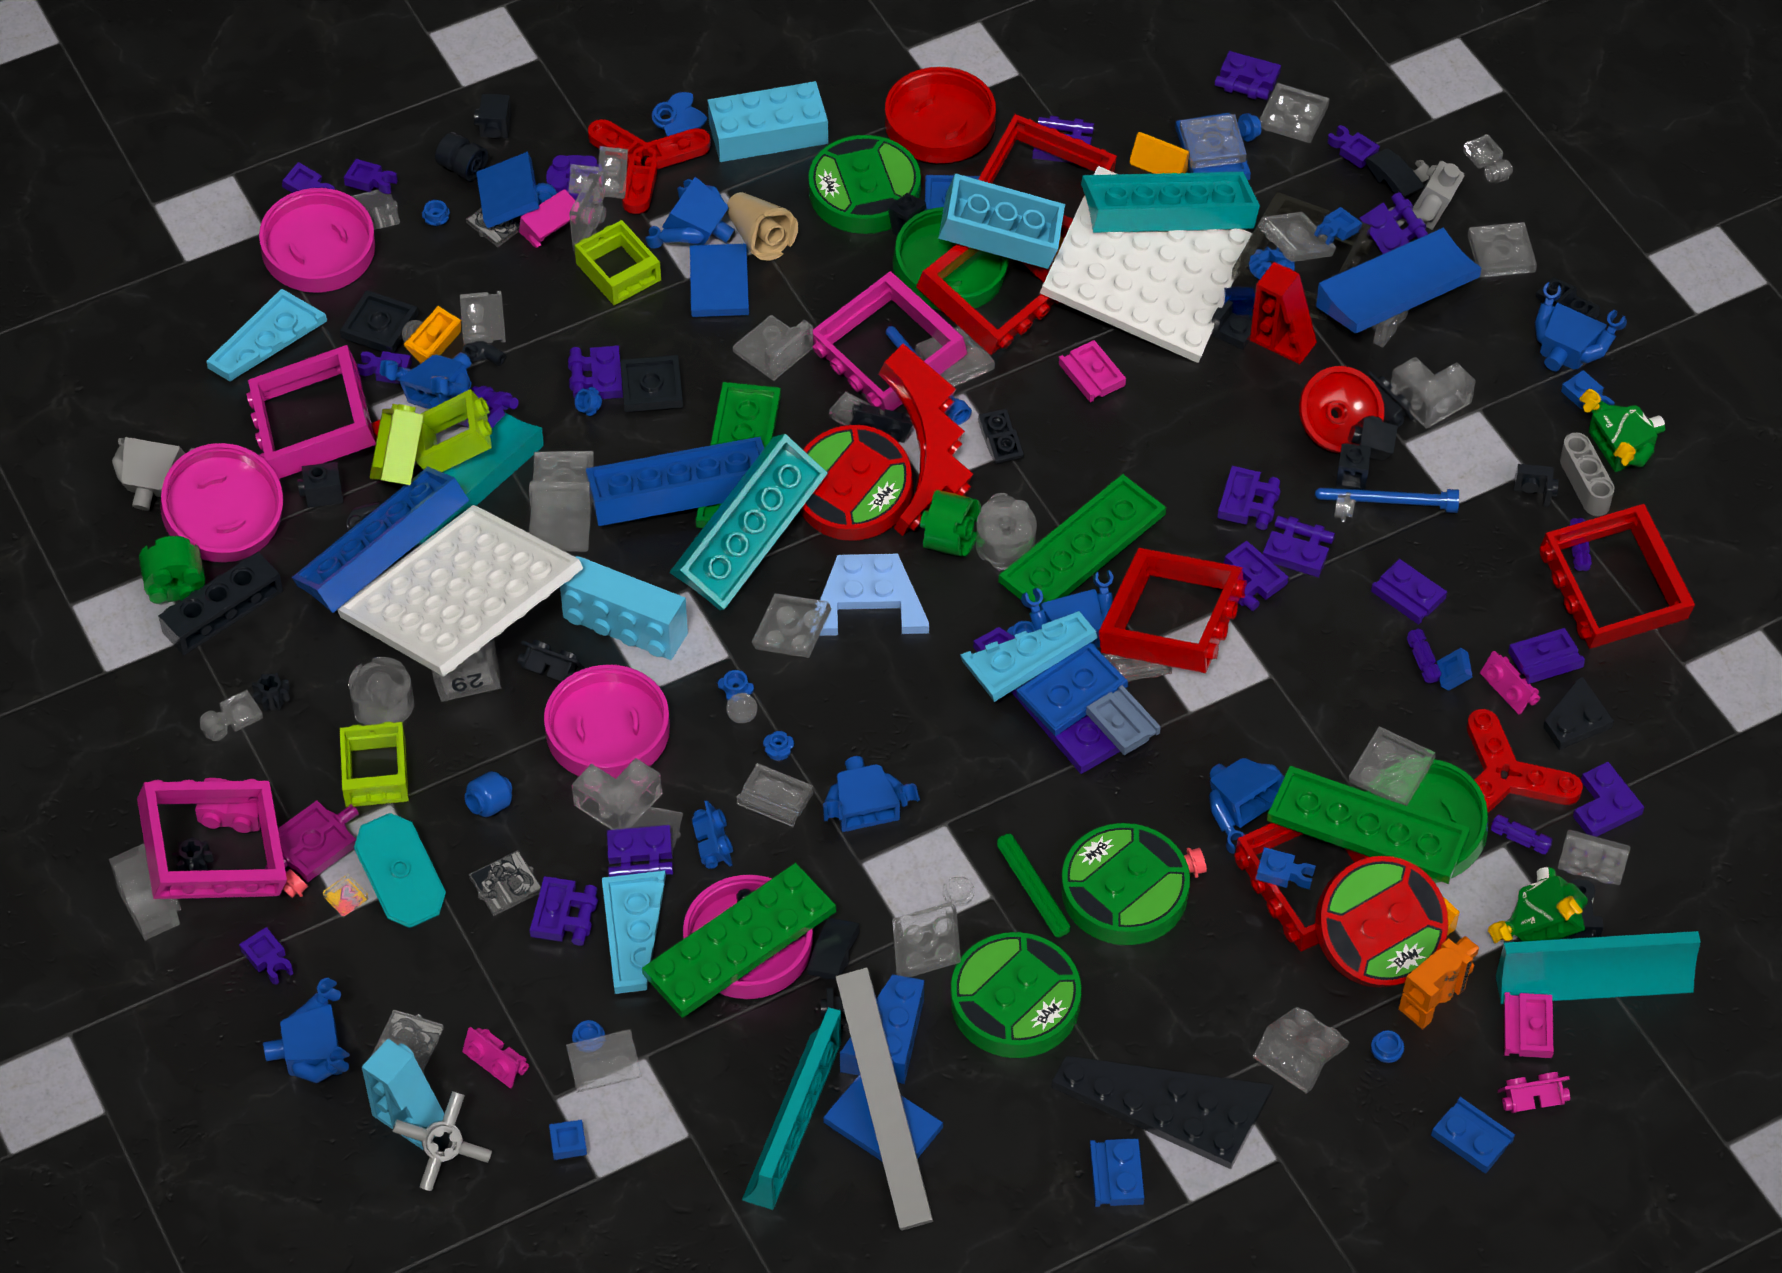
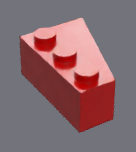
(1282, 314)

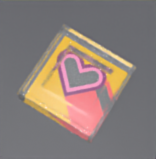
(345, 895)

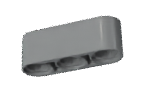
(1587, 474)

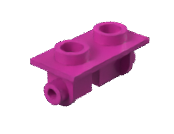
(1508, 684)
(487, 1052)
(1521, 1094)

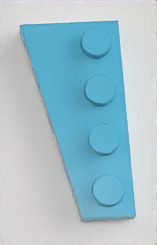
(266, 333)
(1015, 662)
(632, 925)

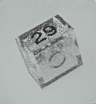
(473, 676)

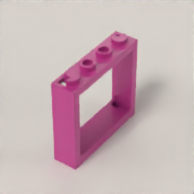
(864, 305)
(322, 447)
(210, 883)

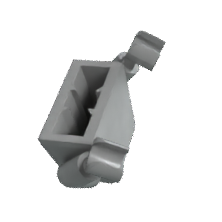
(1437, 192)
(143, 467)

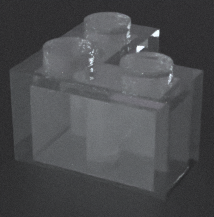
(1432, 395)
(617, 800)
(134, 887)

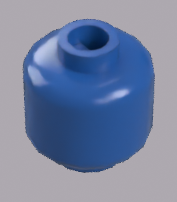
(488, 794)

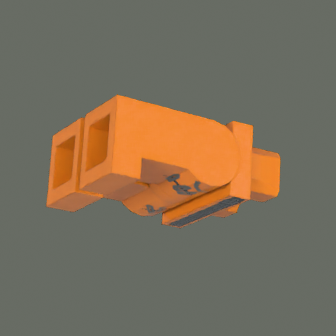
(1437, 980)

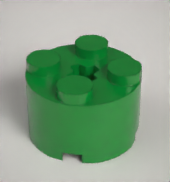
(950, 523)
(171, 569)

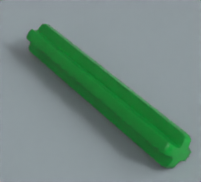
(1033, 885)

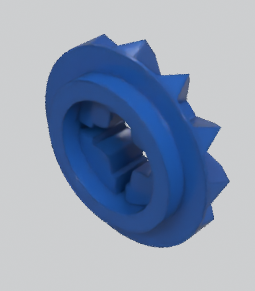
(1259, 261)

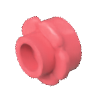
(1195, 861)
(294, 884)

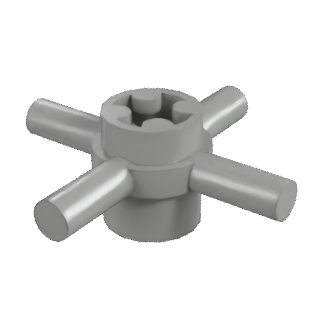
(456, 1143)

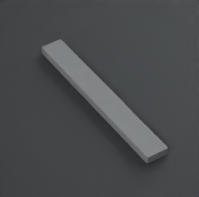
(884, 1099)

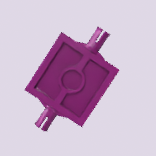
(316, 839)

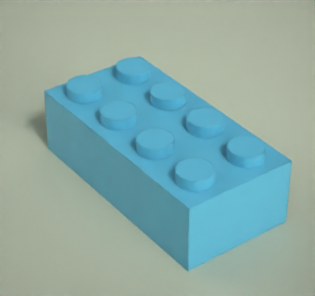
(768, 121)
(1001, 221)
(625, 609)

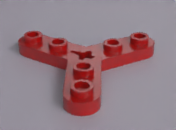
(661, 153)
(1498, 756)

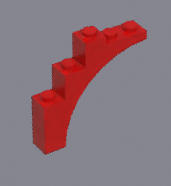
(927, 400)

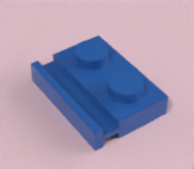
(1472, 1135)
(1117, 1172)

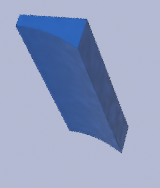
(1396, 281)
(670, 481)
(381, 538)

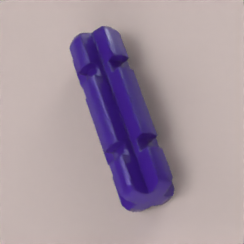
(1581, 552)
(1424, 656)
(1521, 834)

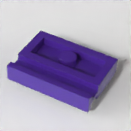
(1409, 591)
(1546, 655)

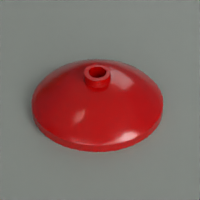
(1346, 392)

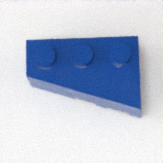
(900, 1012)

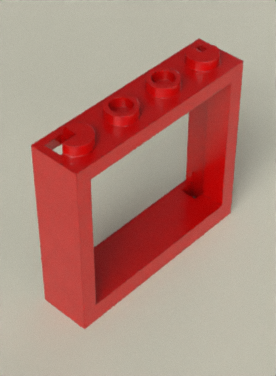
(1051, 141)
(965, 316)
(1656, 555)
(1163, 650)
(1245, 857)

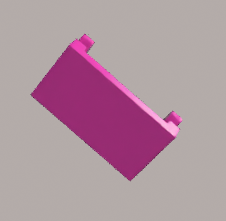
(546, 219)

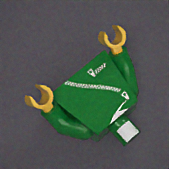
(1621, 431)
(1543, 911)

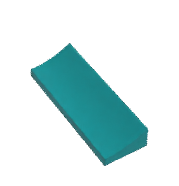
(1170, 201)
(512, 446)
(749, 521)
(1600, 966)
(795, 1113)

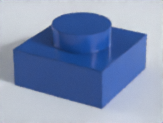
(1454, 669)
(568, 1139)

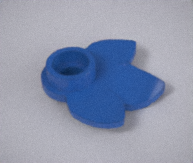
(682, 114)

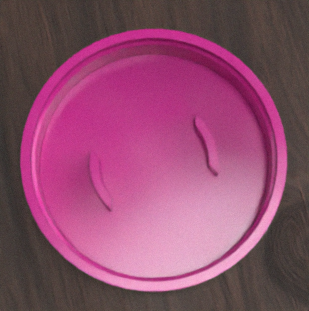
(317, 240)
(222, 501)
(606, 720)
(775, 972)

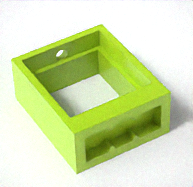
(627, 282)
(396, 444)
(461, 446)
(378, 788)

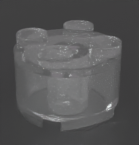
(1005, 532)
(381, 692)

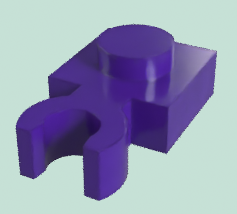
(1353, 148)
(367, 175)
(303, 178)
(373, 365)
(266, 952)

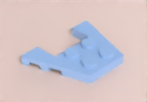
(872, 583)

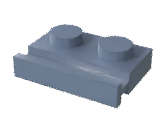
(1123, 720)

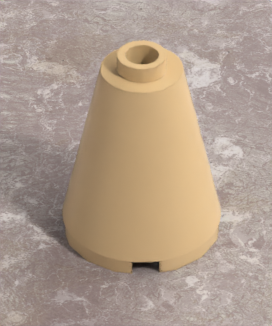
(762, 225)

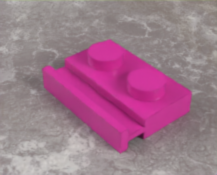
(1092, 371)
(1528, 1025)

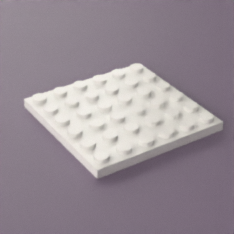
(1147, 281)
(459, 589)

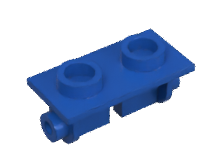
(717, 847)

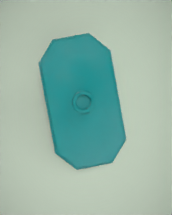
(399, 870)

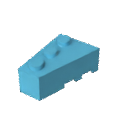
(399, 1088)

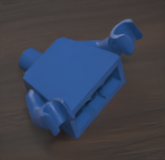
(693, 217)
(1570, 336)
(432, 380)
(1091, 605)
(1242, 794)
(866, 796)
(311, 1038)

